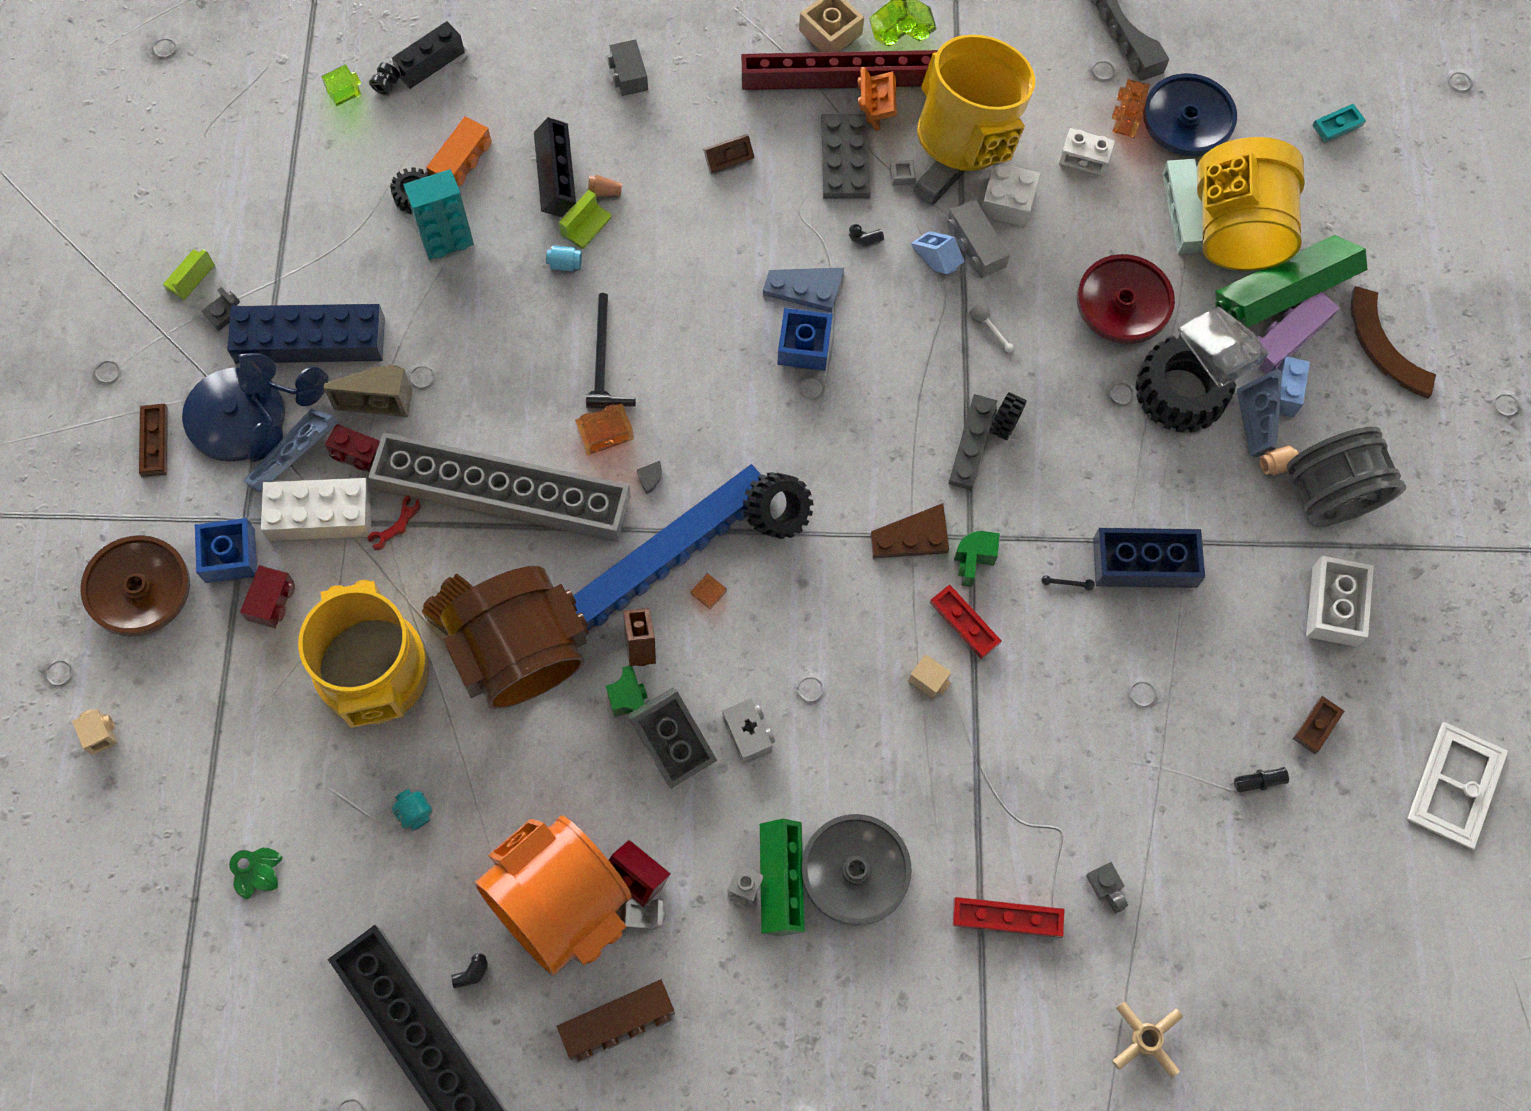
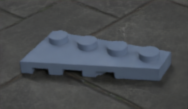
(291, 447)

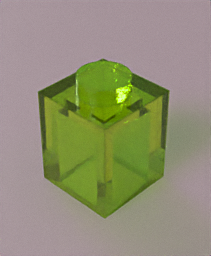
(341, 84)

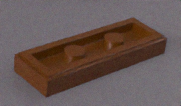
(153, 440)

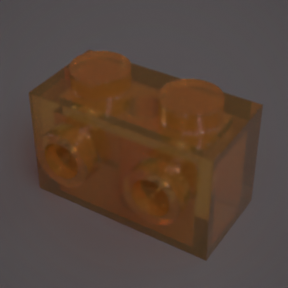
(1131, 107)
(604, 429)

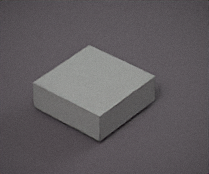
(902, 172)

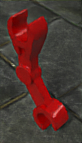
(399, 527)

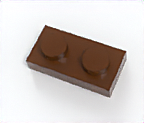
(728, 153)
(1318, 725)

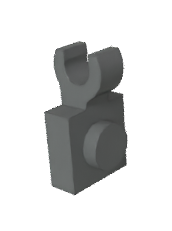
(1107, 884)

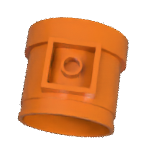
(555, 893)

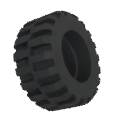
(1166, 404)

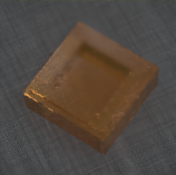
(708, 591)

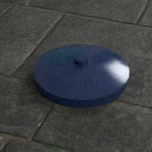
(1189, 114)
(222, 416)

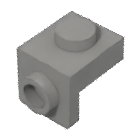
(744, 886)
(643, 918)

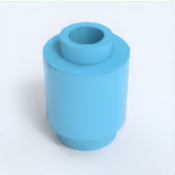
(564, 258)

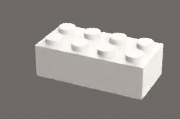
(316, 509)

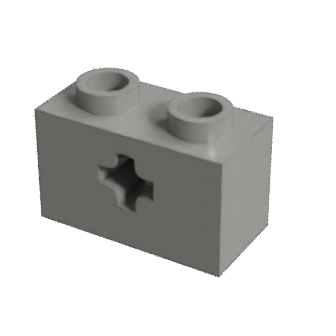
(748, 746)

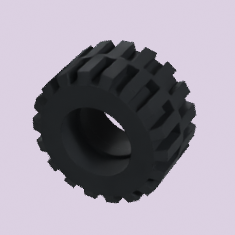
(796, 508)

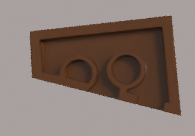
(912, 536)

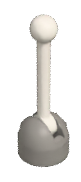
(981, 314)

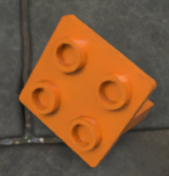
(877, 96)

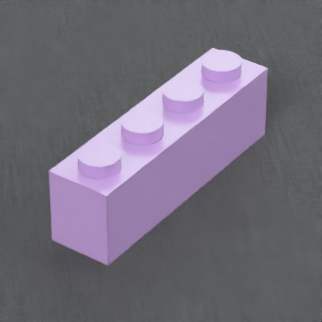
(1296, 329)

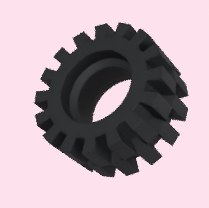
(398, 189)
(1007, 416)

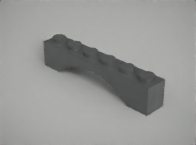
(1142, 52)

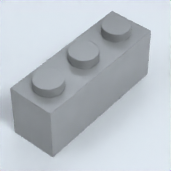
(978, 238)

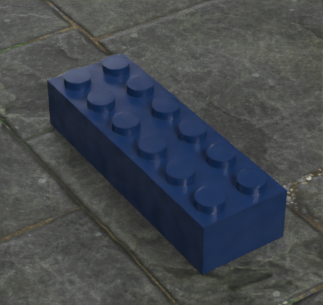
(308, 332)

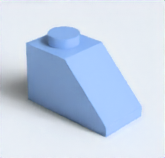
(939, 252)

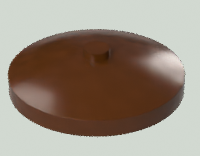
(135, 585)

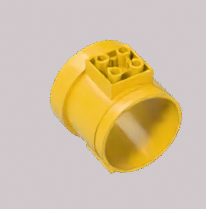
(974, 102)
(1251, 203)
(389, 694)

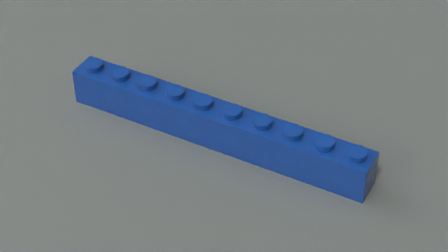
(665, 550)

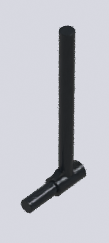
(599, 397)

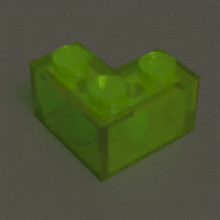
(901, 19)

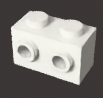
(1086, 152)

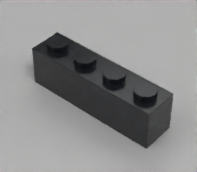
(554, 167)

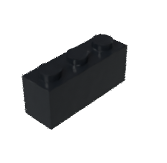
(428, 54)

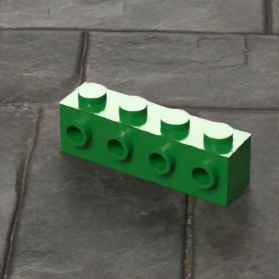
(782, 873)

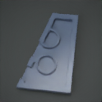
(805, 287)
(1260, 411)

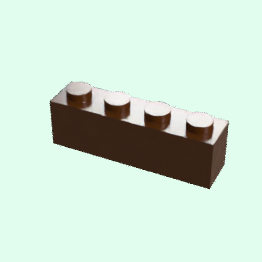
(616, 1020)

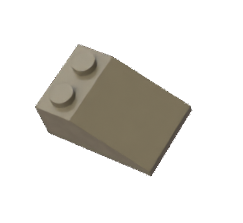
(372, 391)

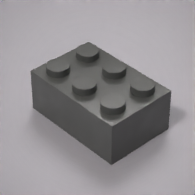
(672, 737)

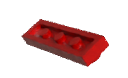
(1008, 917)

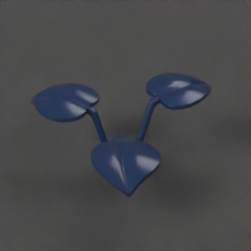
(255, 378)

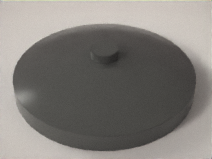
(856, 869)

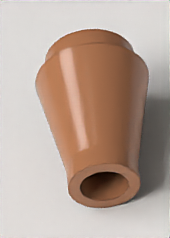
(604, 187)

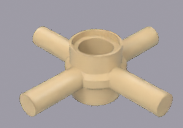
(1157, 1033)

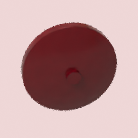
(1125, 298)

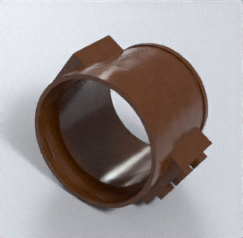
(514, 636)

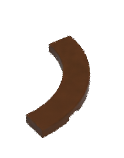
(1381, 350)

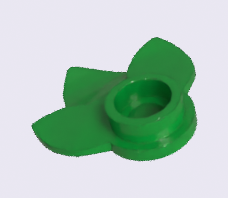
(259, 872)

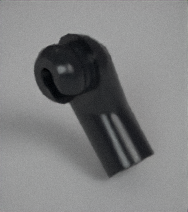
(863, 238)
(473, 973)

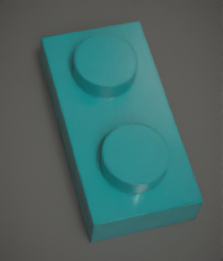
(1339, 123)

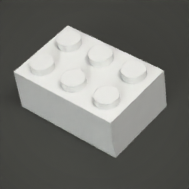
(1340, 601)

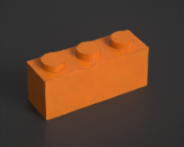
(461, 150)

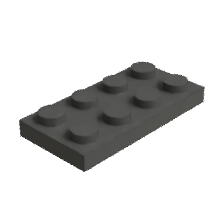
(845, 156)

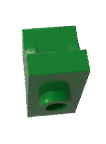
(626, 693)

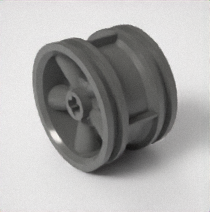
(1345, 476)

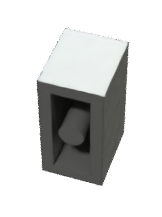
(628, 67)

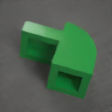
(974, 548)

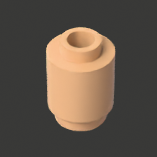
(1276, 460)

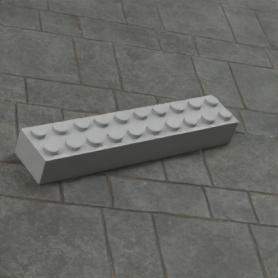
(500, 487)

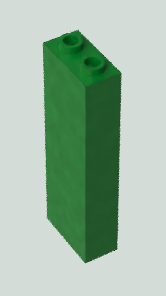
(1293, 281)

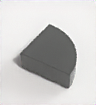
(650, 476)

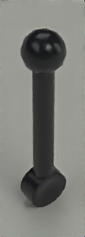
(1088, 584)

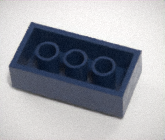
(1148, 557)

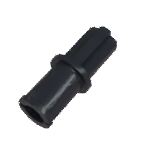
(1261, 780)

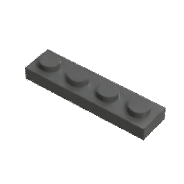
(972, 442)

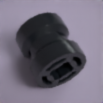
(384, 79)

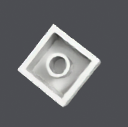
(1010, 194)

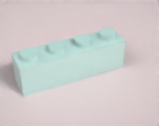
(1184, 204)

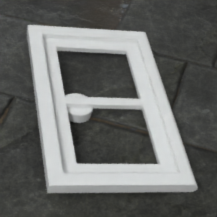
(1482, 793)

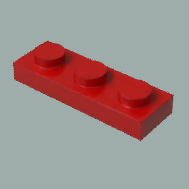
(965, 621)

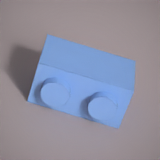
(1293, 385)

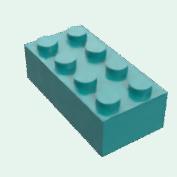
(439, 214)

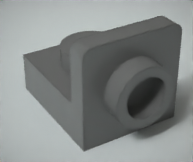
(219, 311)

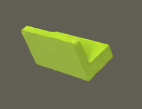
(584, 220)
(189, 273)

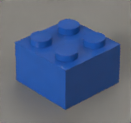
(804, 339)
(225, 550)

